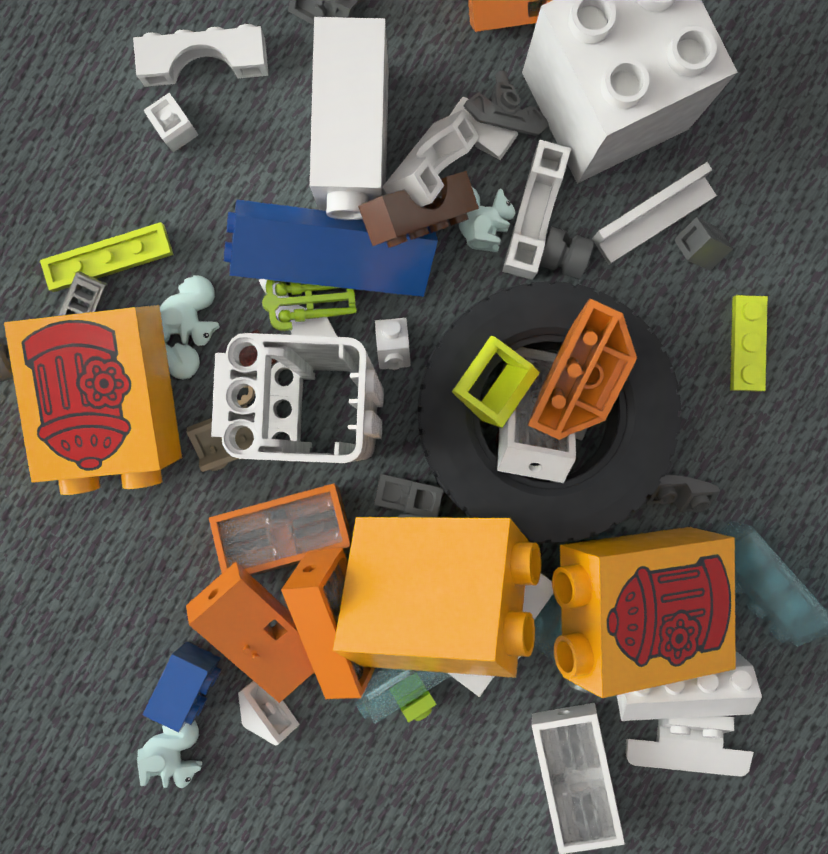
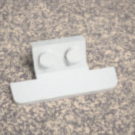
(692, 746)

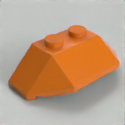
(585, 373)

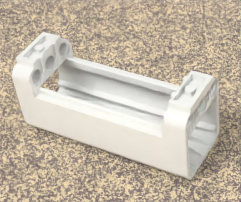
(301, 356)

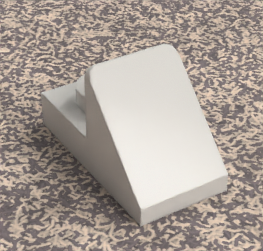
(171, 122)

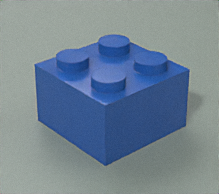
(181, 687)

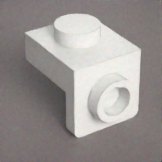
(392, 343)

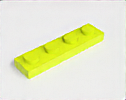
(107, 256)

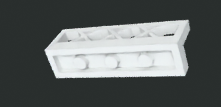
(655, 214)

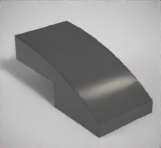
(408, 496)

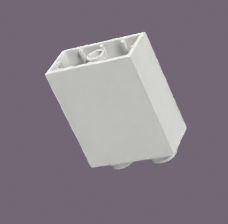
(348, 114)

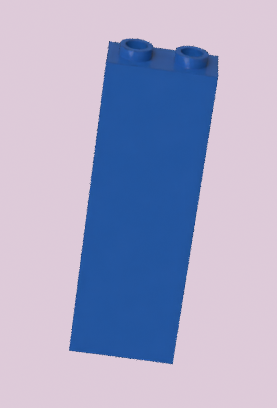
(322, 251)

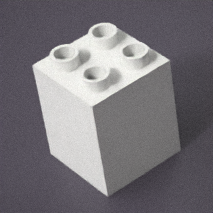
(623, 75)

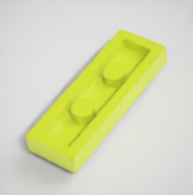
(748, 343)

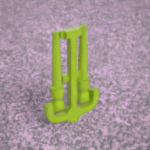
(272, 303)

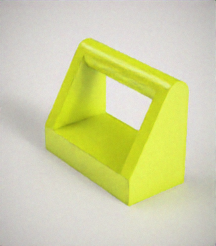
(506, 390)

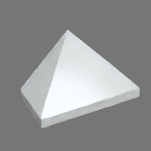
(265, 715)

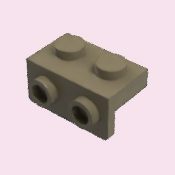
(211, 449)

